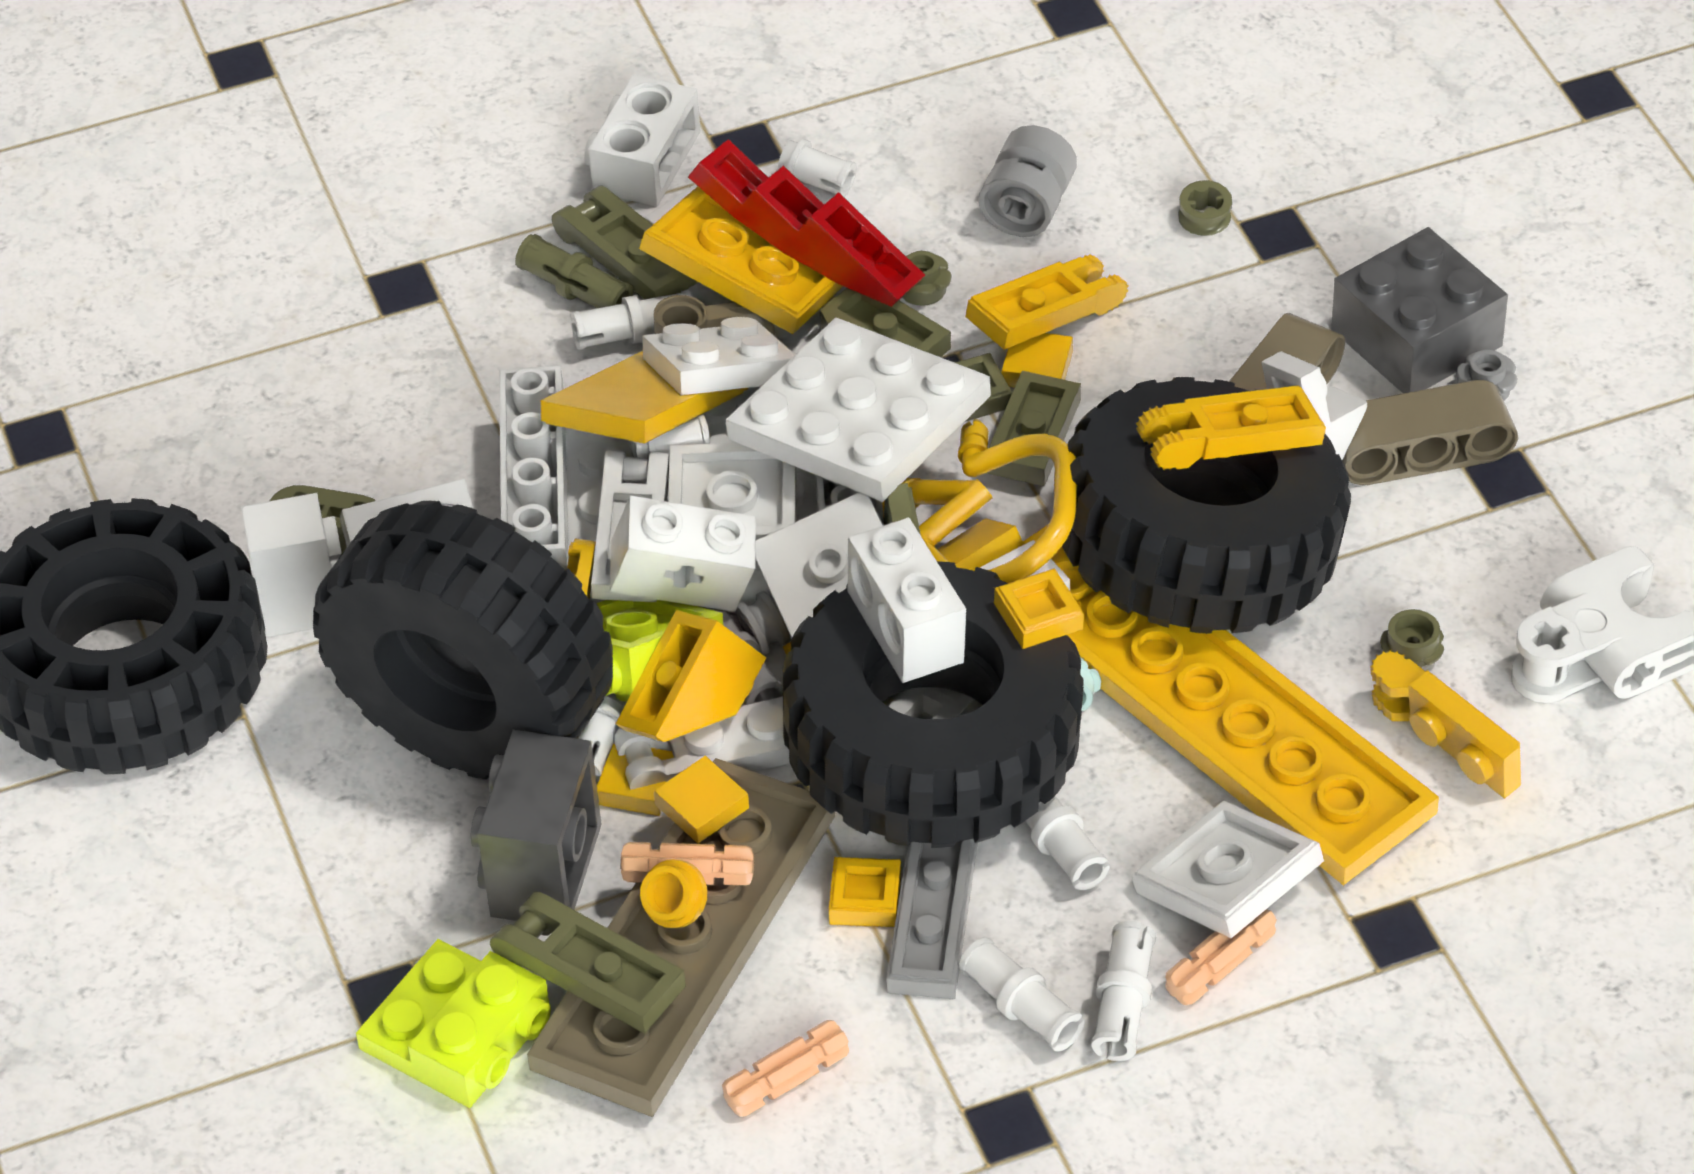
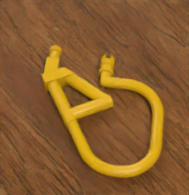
(966, 497)

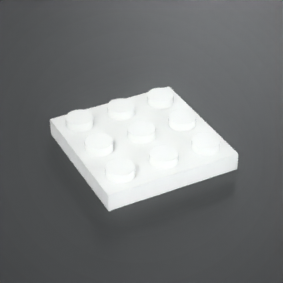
(858, 408)

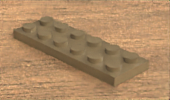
(637, 1069)

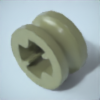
(1198, 196)

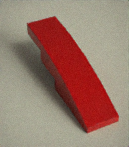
(822, 236)

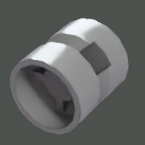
(1027, 181)

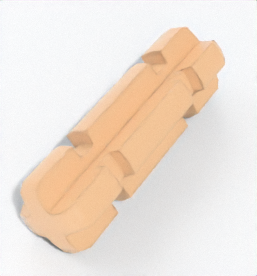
(732, 864)
(1216, 959)
(785, 1068)

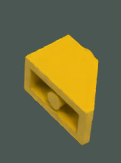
(691, 679)

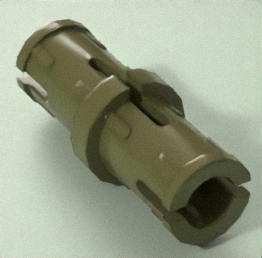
(571, 273)

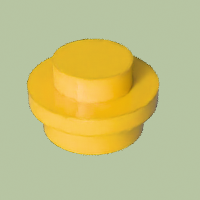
(674, 893)

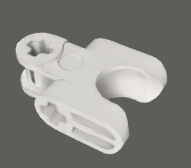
(1595, 636)

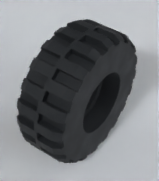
(1208, 541)
(460, 635)
(139, 699)
(929, 775)

